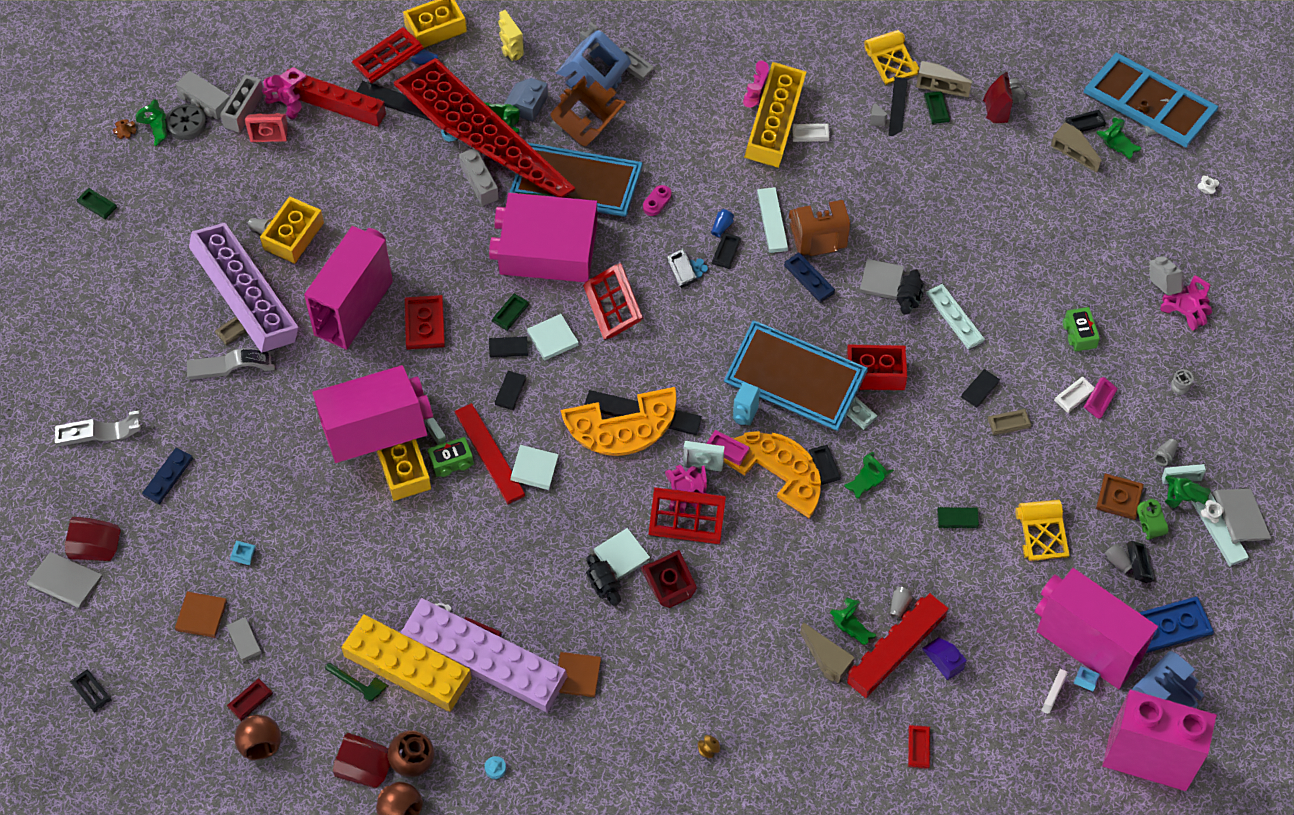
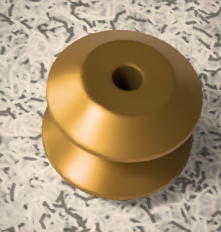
(708, 746)

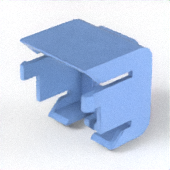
(607, 51)
(1171, 681)

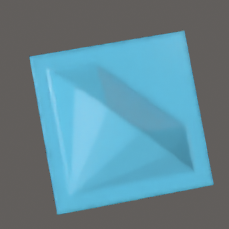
(242, 552)
(1086, 678)

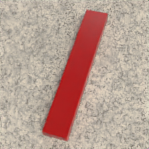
(489, 453)

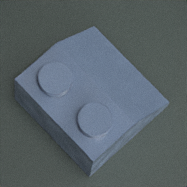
(528, 97)

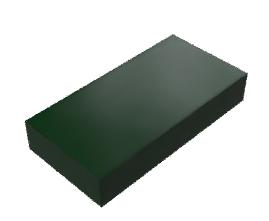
(936, 107)
(96, 203)
(510, 312)
(957, 517)

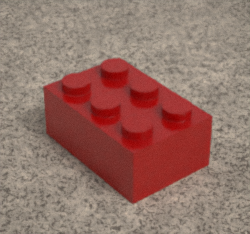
(885, 365)

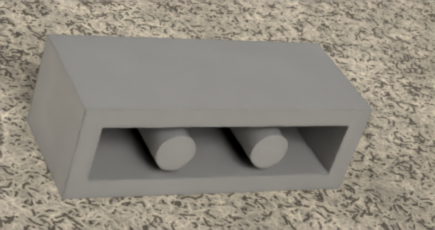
(202, 94)
(242, 103)
(478, 177)

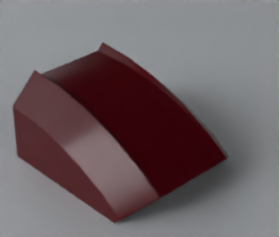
(999, 100)
(91, 539)
(670, 579)
(361, 761)

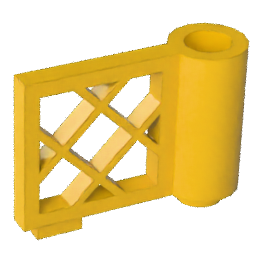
(889, 44)
(1040, 514)

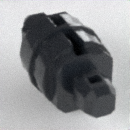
(910, 291)
(603, 579)

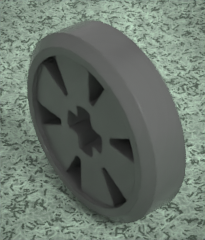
(185, 130)

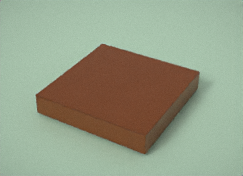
(1119, 496)
(201, 614)
(581, 673)

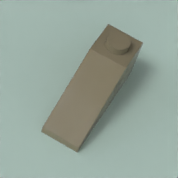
(939, 78)
(1074, 144)
(830, 657)

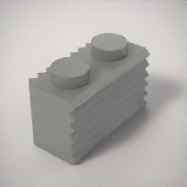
(1166, 275)

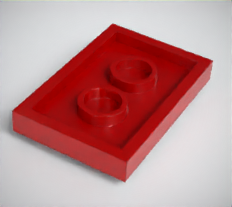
(424, 322)

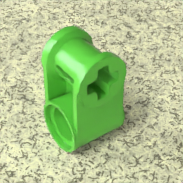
(1152, 521)

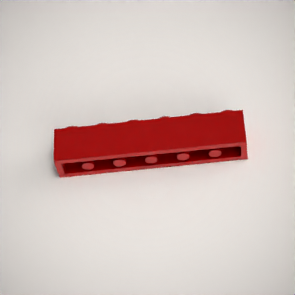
(340, 100)
(897, 645)

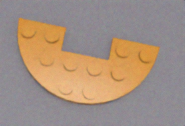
(624, 433)
(788, 462)

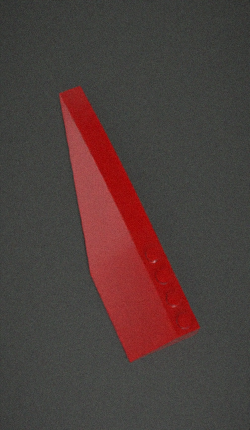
(469, 119)

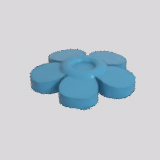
(699, 267)

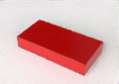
(919, 746)

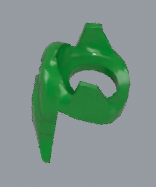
(507, 113)
(156, 120)
(1116, 138)
(870, 475)
(1185, 491)
(849, 623)

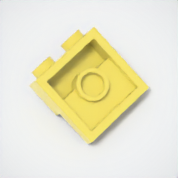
(510, 37)

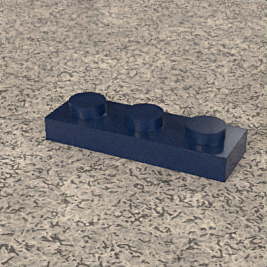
(809, 277)
(167, 476)

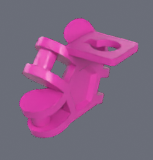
(756, 88)
(284, 89)
(1189, 302)
(687, 481)

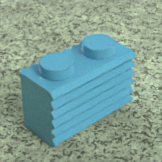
(746, 404)

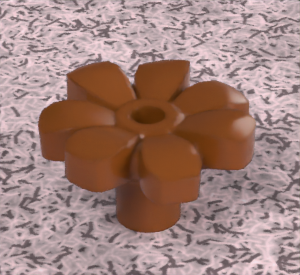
(124, 128)

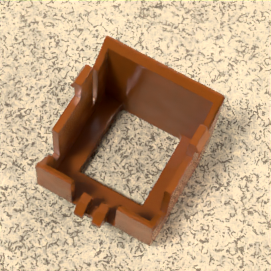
(595, 100)
(820, 234)

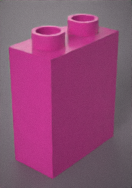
(545, 237)
(349, 286)
(372, 413)
(1094, 626)
(1159, 740)

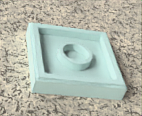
(552, 337)
(703, 454)
(534, 467)
(622, 553)

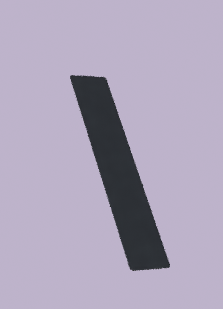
(897, 106)

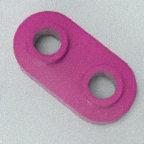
(658, 199)

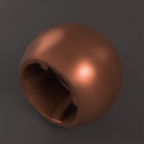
(257, 737)
(405, 764)
(399, 799)

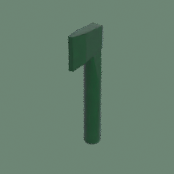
(370, 693)

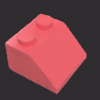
(267, 127)

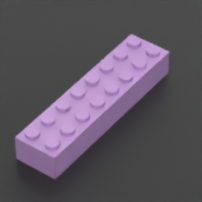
(243, 287)
(486, 655)

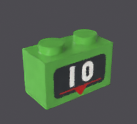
(1081, 329)
(450, 457)

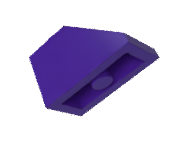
(945, 657)

